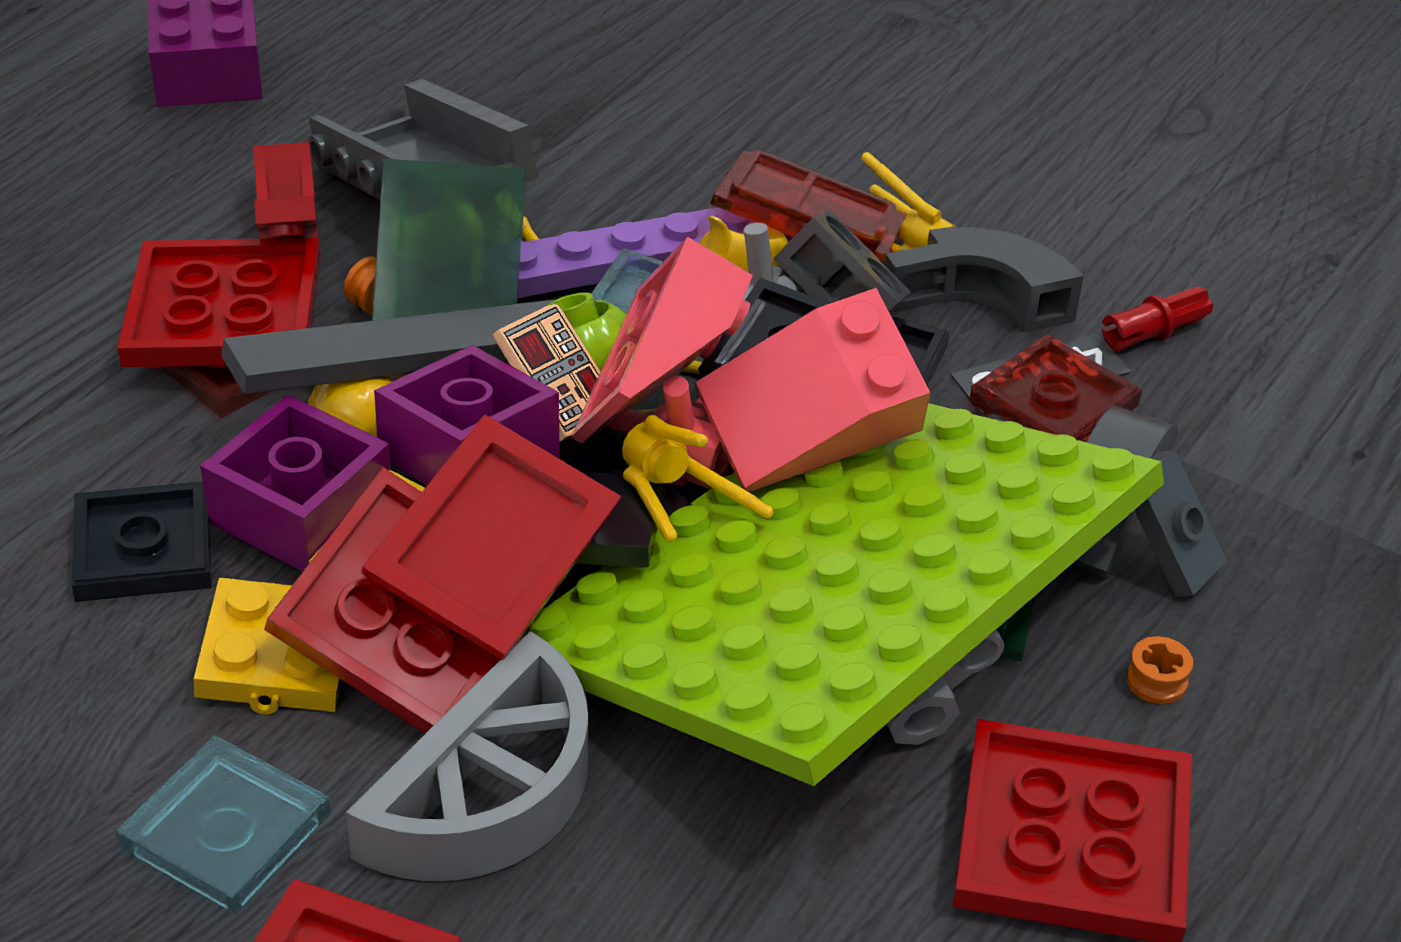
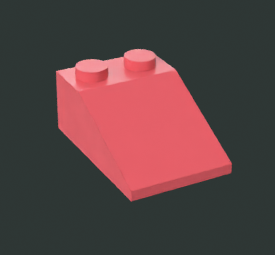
(667, 326)
(816, 393)

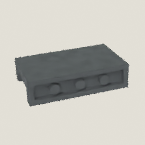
(437, 130)

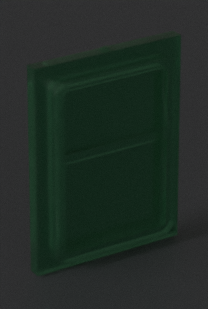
(447, 237)

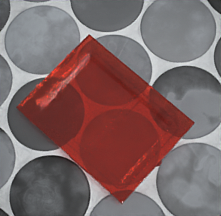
(790, 195)

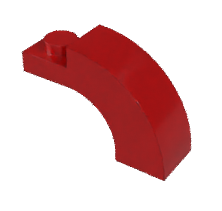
(285, 191)

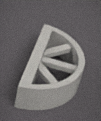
(391, 820)

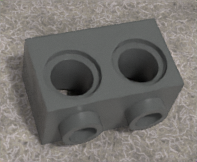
(836, 264)

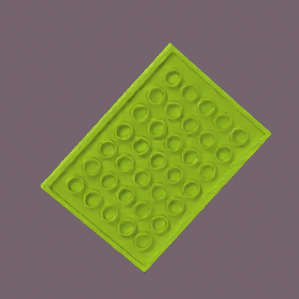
(853, 595)

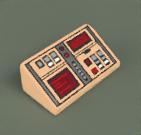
(552, 353)

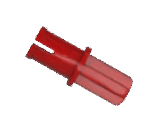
(1156, 318)

